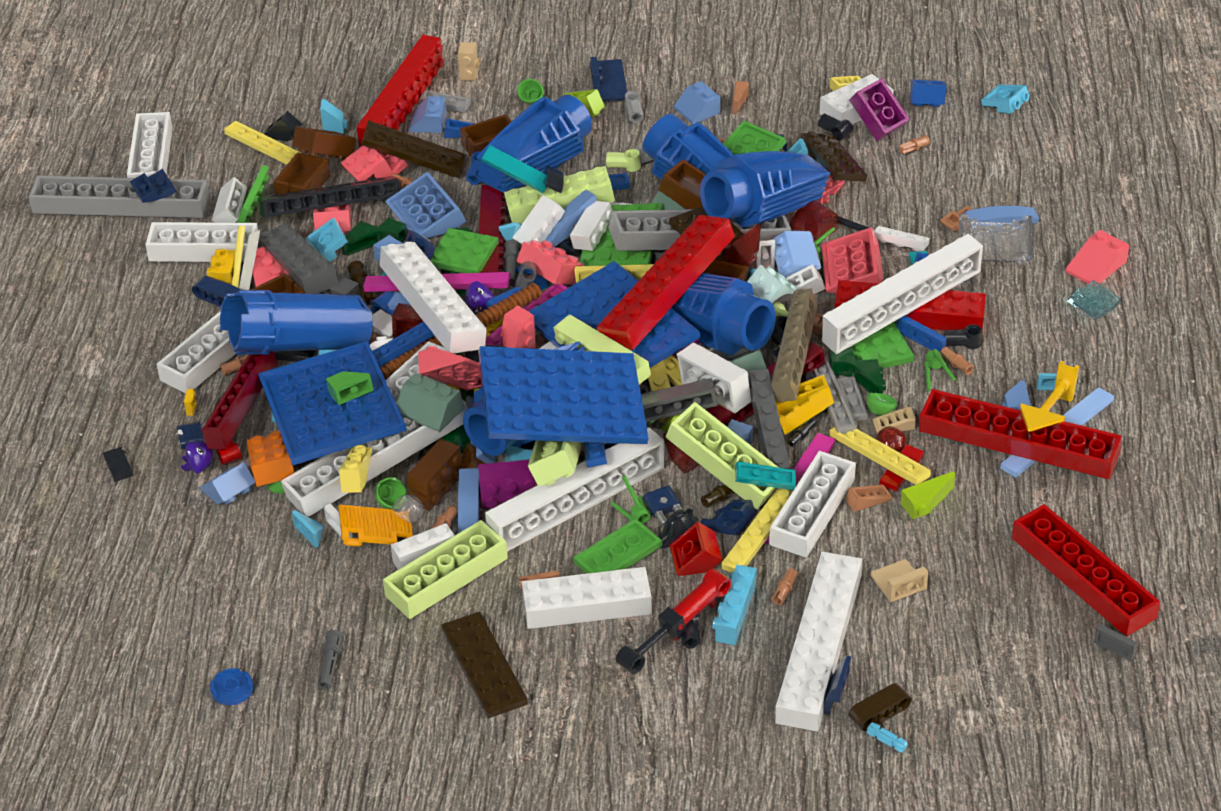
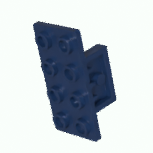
(608, 79)

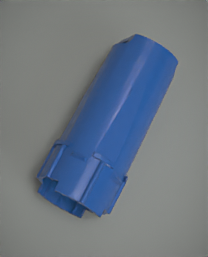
(293, 321)

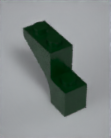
(366, 235)
(866, 372)

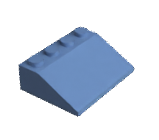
(426, 207)

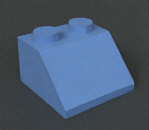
(698, 103)
(429, 115)
(228, 484)

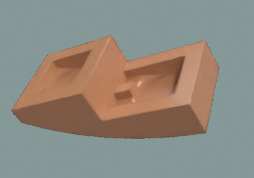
(951, 219)

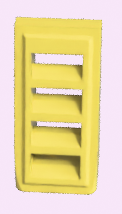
(839, 82)

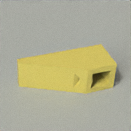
(355, 469)

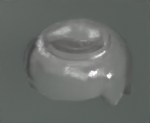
(408, 508)

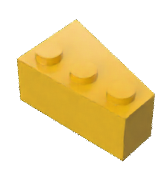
(811, 399)

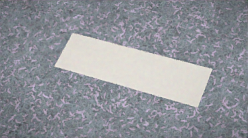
(249, 260)

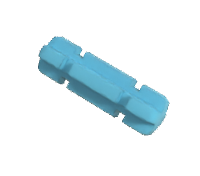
(887, 737)

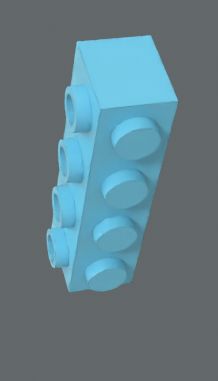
(735, 605)

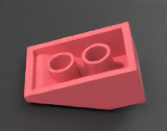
(341, 213)
(1098, 258)

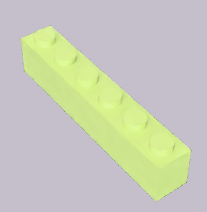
(573, 330)

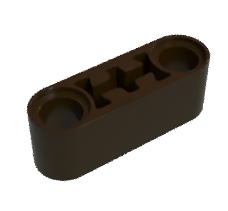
(880, 706)

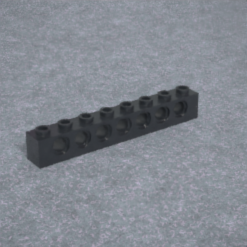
(328, 196)

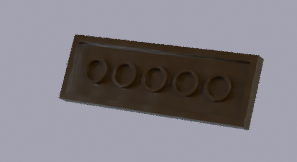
(413, 149)
(833, 156)
(484, 664)

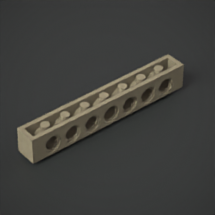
(794, 345)

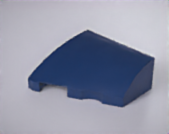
(731, 518)

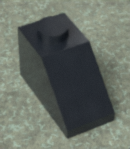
(283, 127)

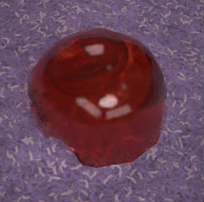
(892, 438)

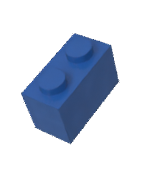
(927, 92)

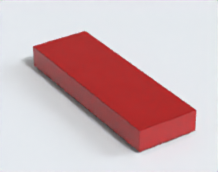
(892, 480)

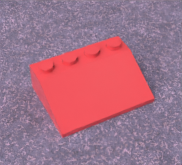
(852, 259)
(450, 368)

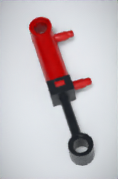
(674, 620)

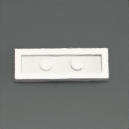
(901, 238)

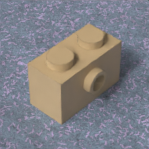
(468, 61)

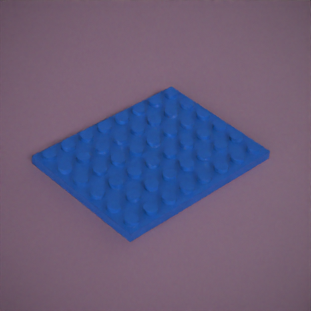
(596, 297)
(562, 395)
(312, 419)

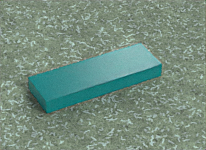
(765, 476)

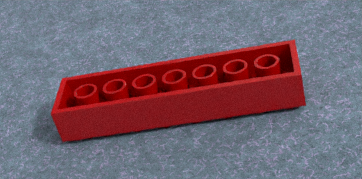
(946, 312)
(1085, 570)

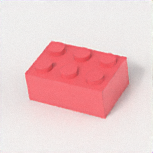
(550, 261)

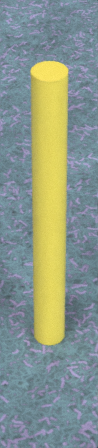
(238, 256)

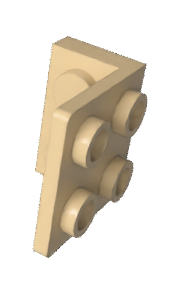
(900, 580)

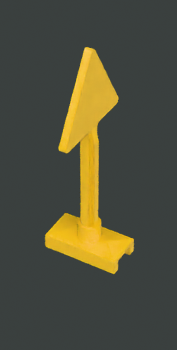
(1064, 389)

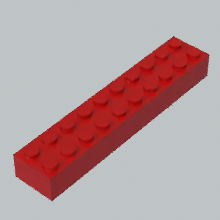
(405, 86)
(666, 280)
(1005, 431)

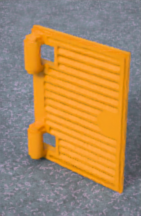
(372, 525)

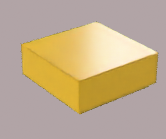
(190, 402)

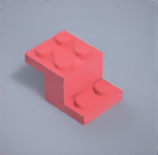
(369, 162)

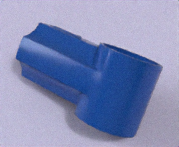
(472, 176)

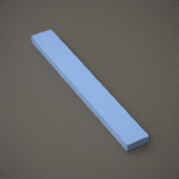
(1078, 415)

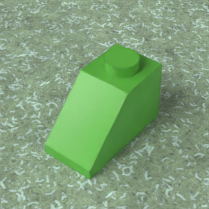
(348, 386)

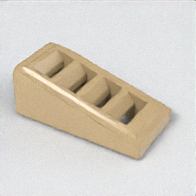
(901, 419)

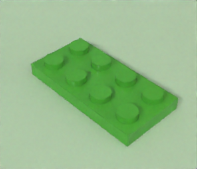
(252, 200)
(618, 549)

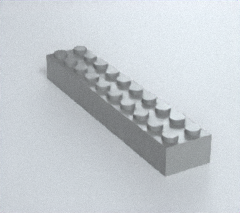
(115, 197)
(651, 229)

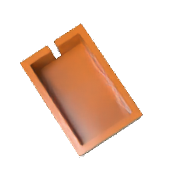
(269, 459)

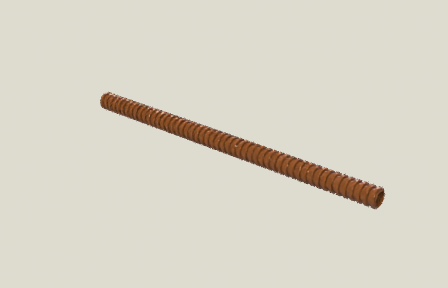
(486, 317)

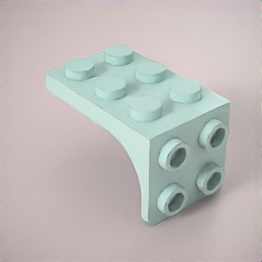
(770, 284)

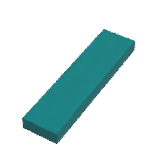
(514, 168)

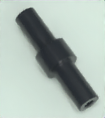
(801, 432)

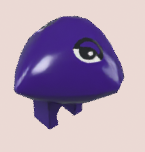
(477, 296)
(197, 457)

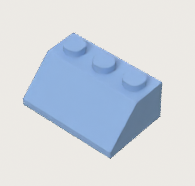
(795, 252)

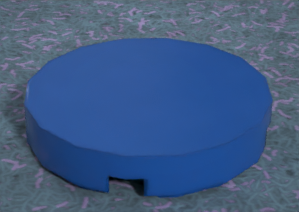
(231, 686)

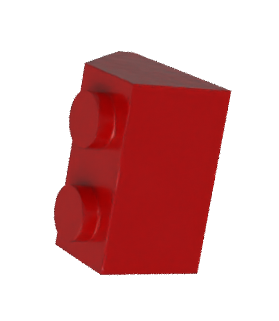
(695, 551)

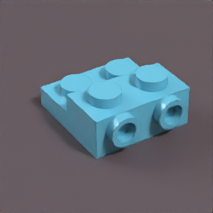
(1006, 98)
(327, 239)

